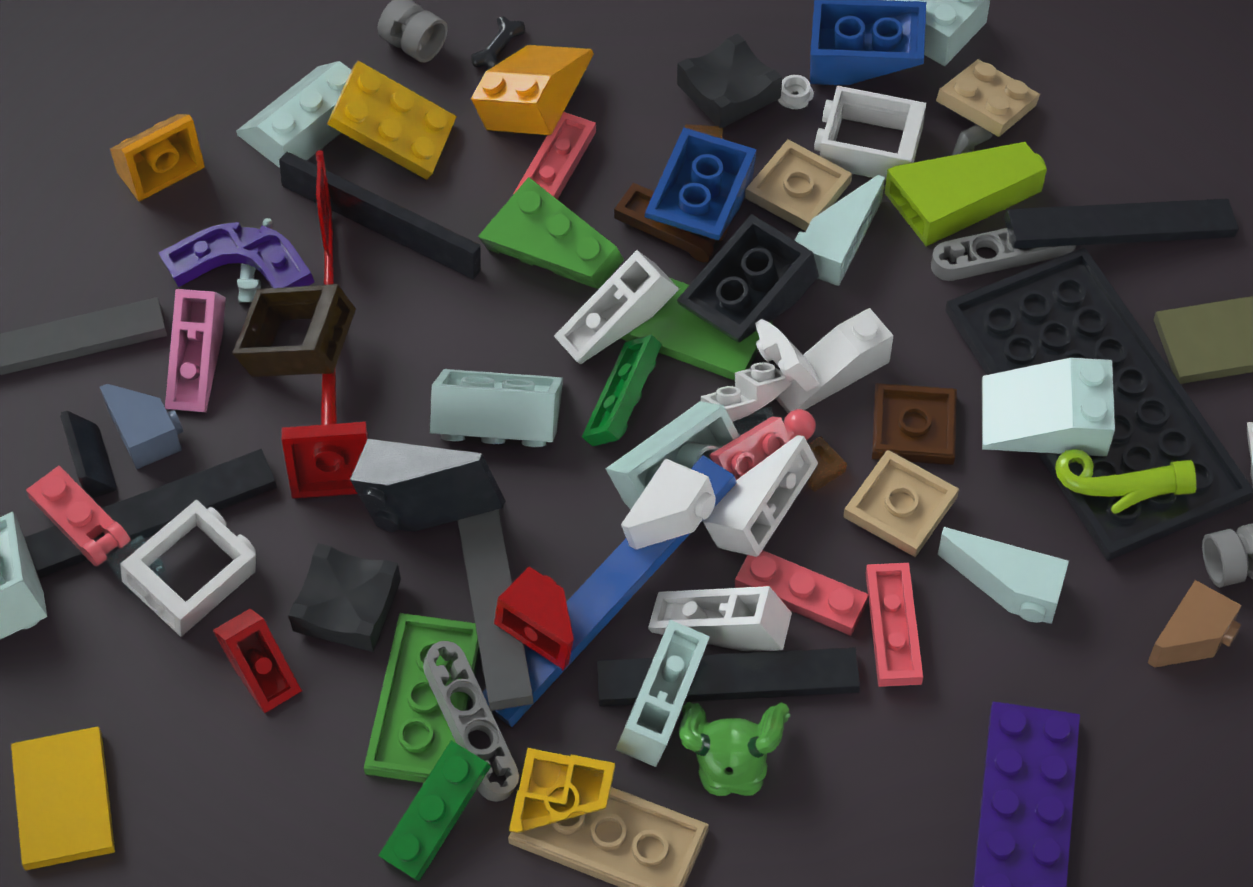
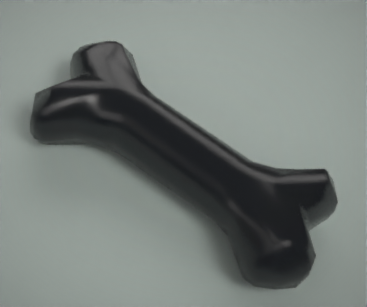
(507, 31)

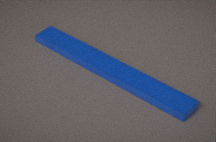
(607, 593)

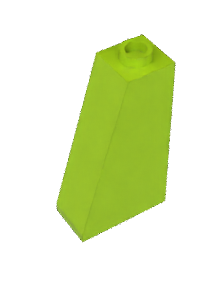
(963, 188)

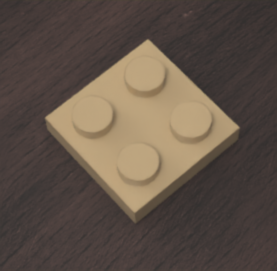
(988, 97)
(798, 184)
(901, 503)

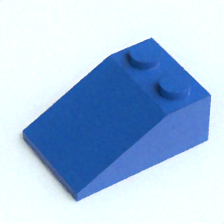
(865, 39)
(702, 184)

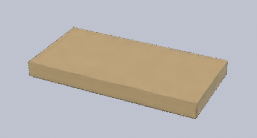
(624, 844)

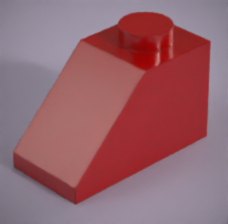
(537, 616)
(257, 659)

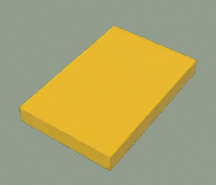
(62, 798)

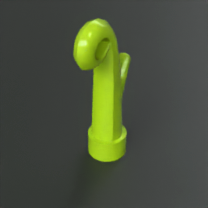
(1134, 486)

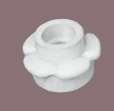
(795, 92)

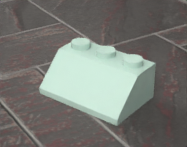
(299, 116)
(495, 407)
(683, 441)

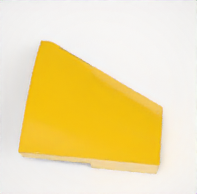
(559, 788)

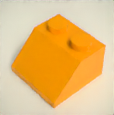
(159, 156)

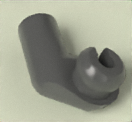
(970, 138)

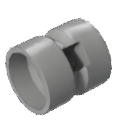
(412, 29)
(1229, 555)

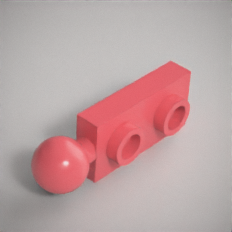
(762, 441)

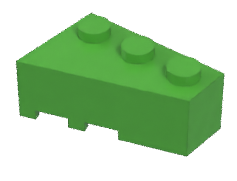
(551, 236)

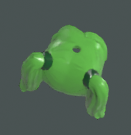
(732, 744)

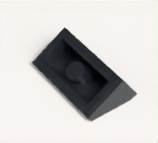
(88, 455)

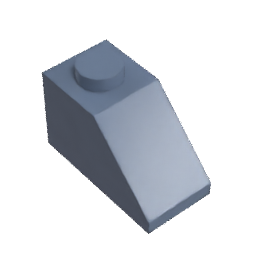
(143, 424)

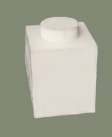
(669, 506)

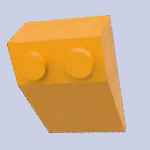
(530, 89)

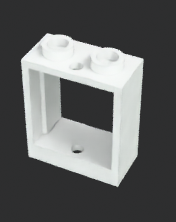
(874, 110)
(160, 597)

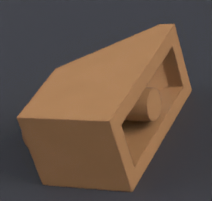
(1197, 627)

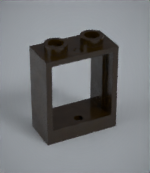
(319, 354)

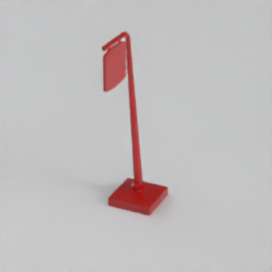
(323, 455)

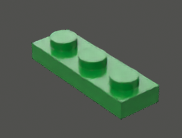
(622, 391)
(434, 810)

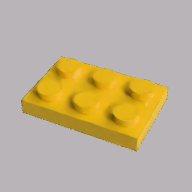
(392, 120)

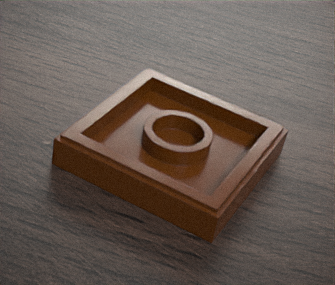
(915, 423)

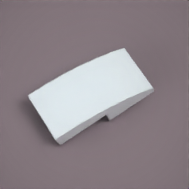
(792, 363)
(751, 392)

